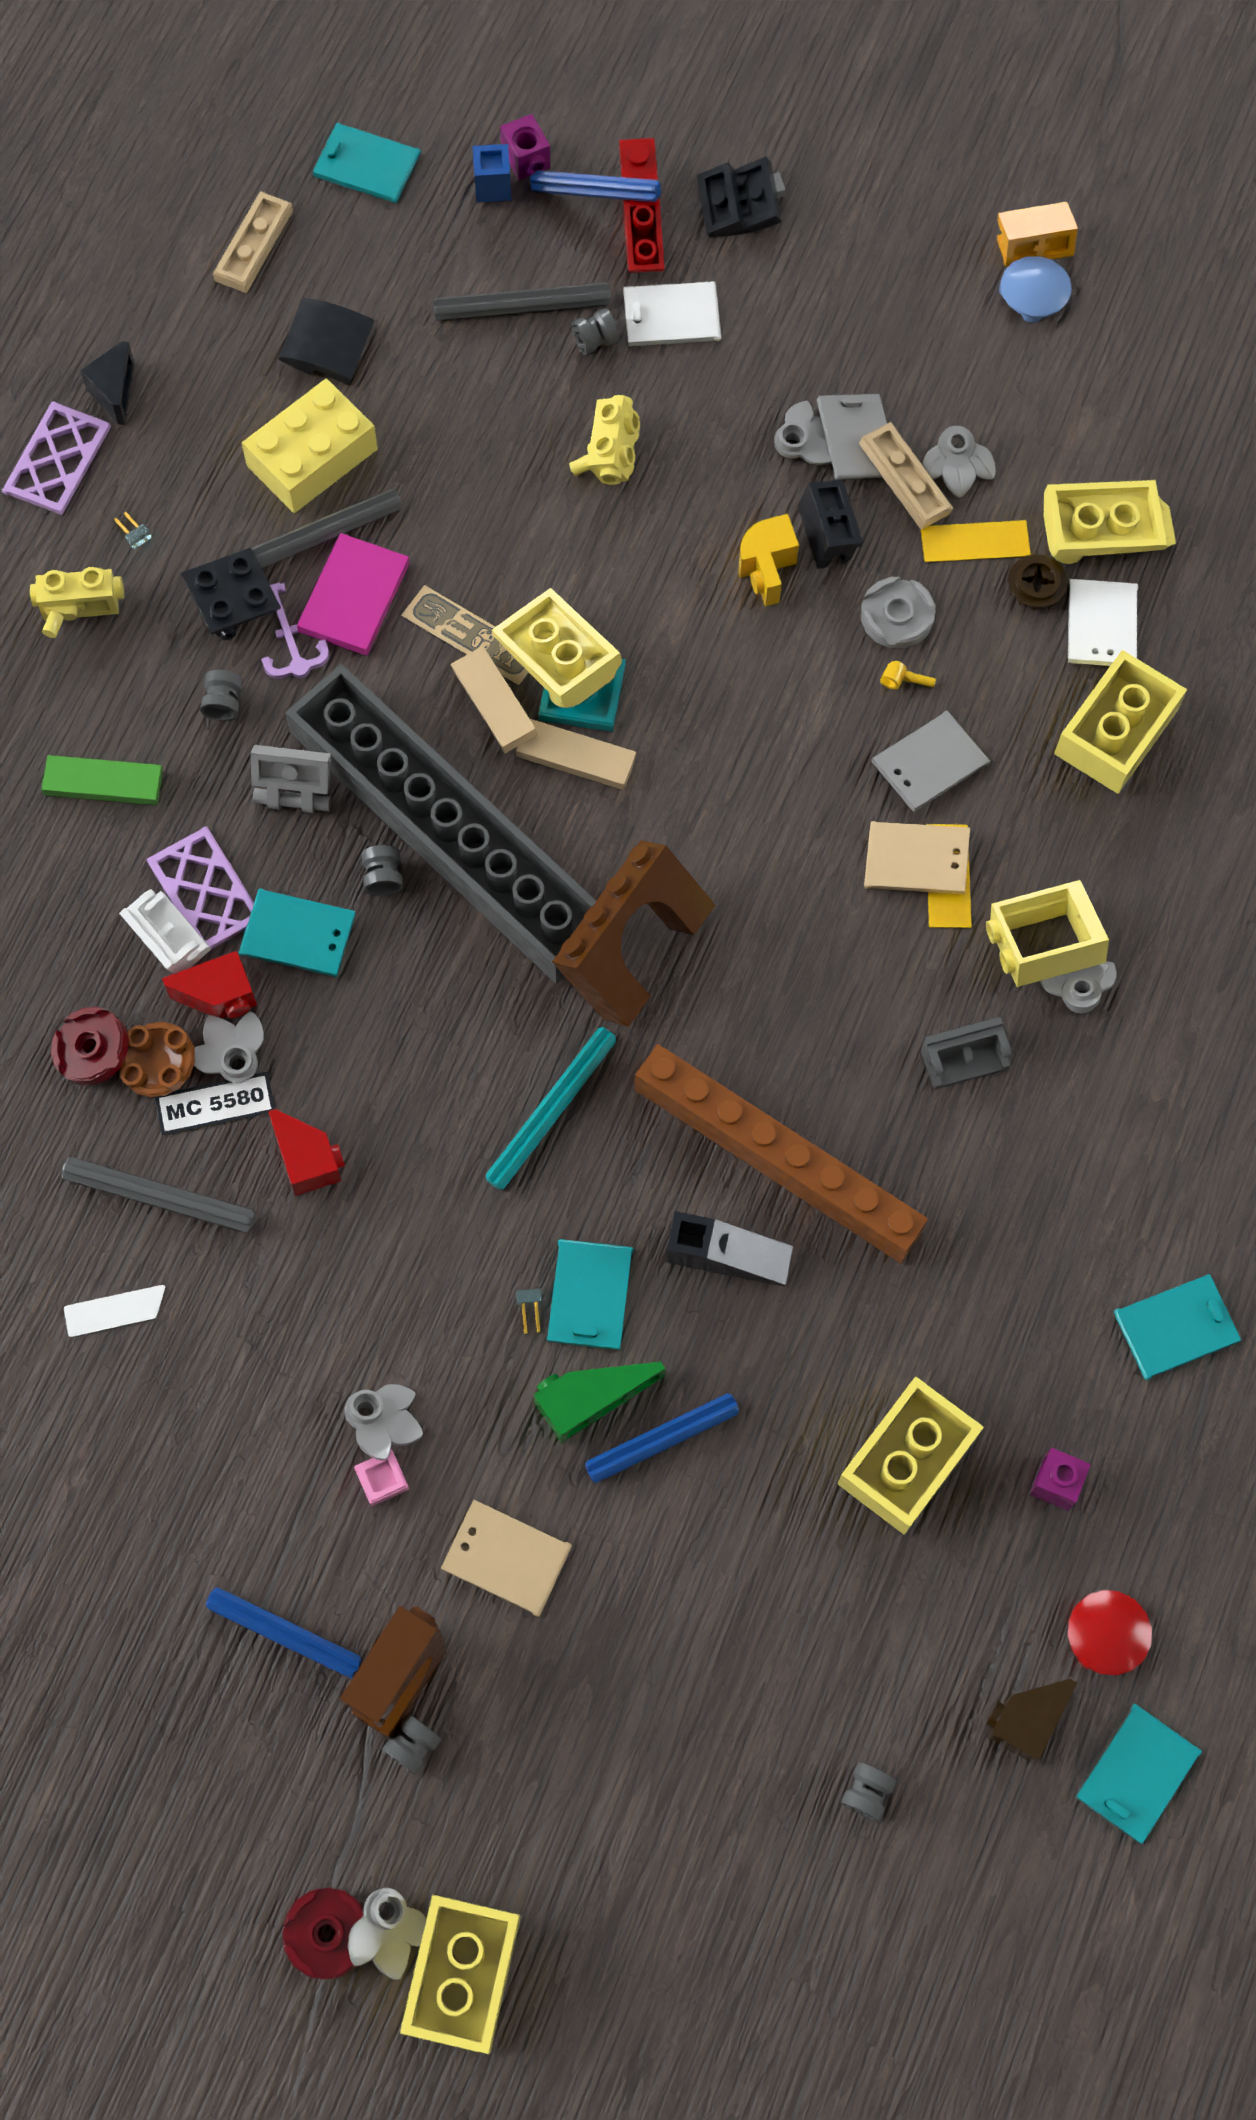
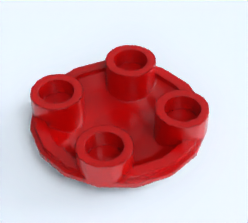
(1109, 1633)

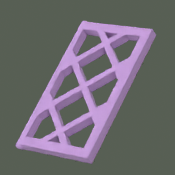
(70, 480)
(218, 861)

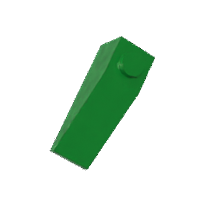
(586, 1396)

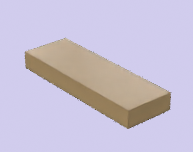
(253, 242)
(905, 475)
(494, 699)
(578, 755)

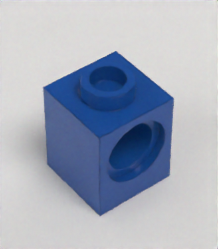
(492, 173)

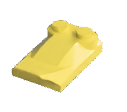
(1105, 519)
(559, 649)

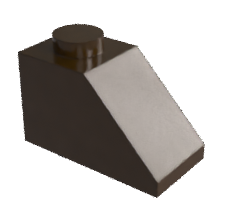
(1029, 1718)

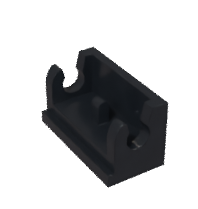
(829, 522)

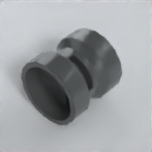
(595, 331)
(221, 696)
(382, 871)
(404, 1752)
(863, 1800)

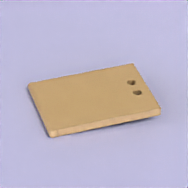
(917, 857)
(506, 1557)

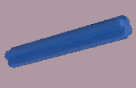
(595, 186)
(661, 1437)
(284, 1632)

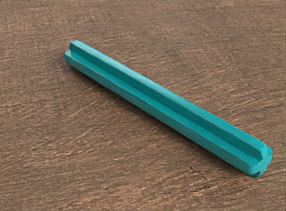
(550, 1108)

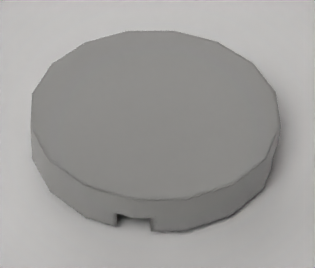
(897, 612)

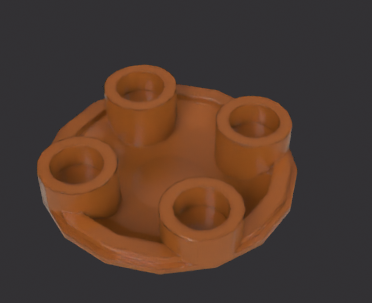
(157, 1059)

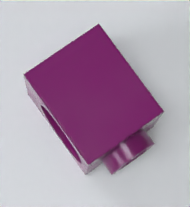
(526, 146)
(1060, 1479)

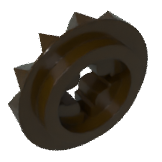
(1050, 574)

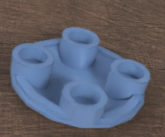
(1035, 287)

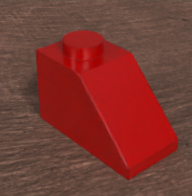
(213, 987)
(306, 1153)

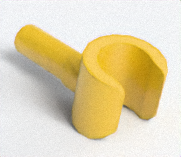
(897, 672)

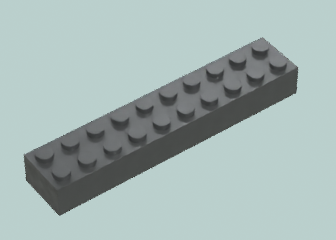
(441, 816)

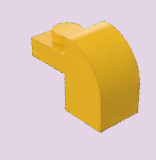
(763, 550)

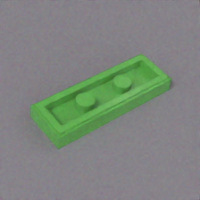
(102, 780)

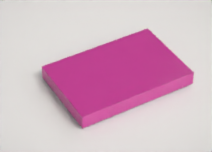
(353, 594)

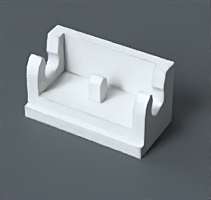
(165, 931)

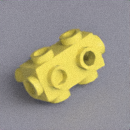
(612, 441)
(75, 595)

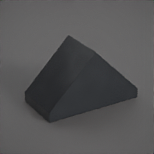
(110, 380)

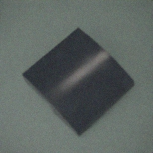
(739, 198)
(326, 339)

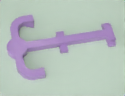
(299, 666)

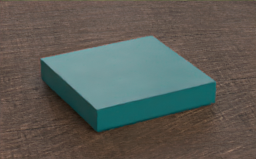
(593, 713)

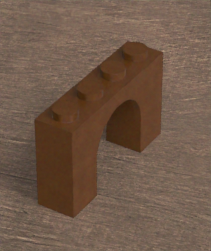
(593, 952)
(395, 1670)

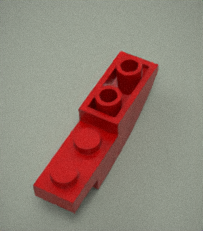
(641, 218)

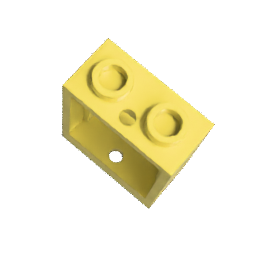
(1039, 906)

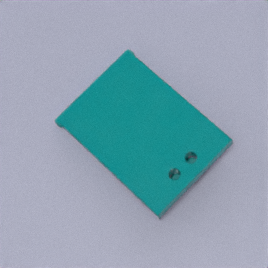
(366, 162)
(297, 933)
(589, 1294)
(1177, 1326)
(1138, 1773)

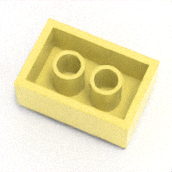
(310, 445)
(1120, 721)
(909, 1455)
(460, 1974)

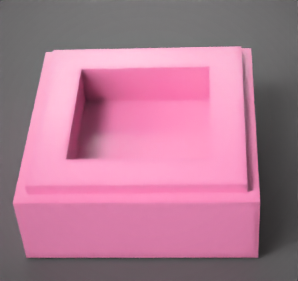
(381, 1479)

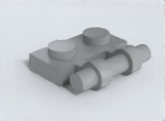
(294, 771)

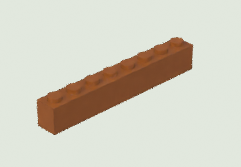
(780, 1153)

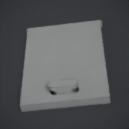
(845, 429)
(930, 761)

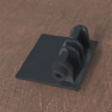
(230, 592)

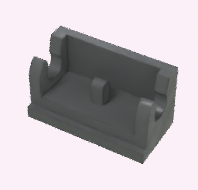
(966, 1053)

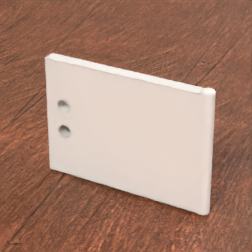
(672, 313)
(1101, 621)

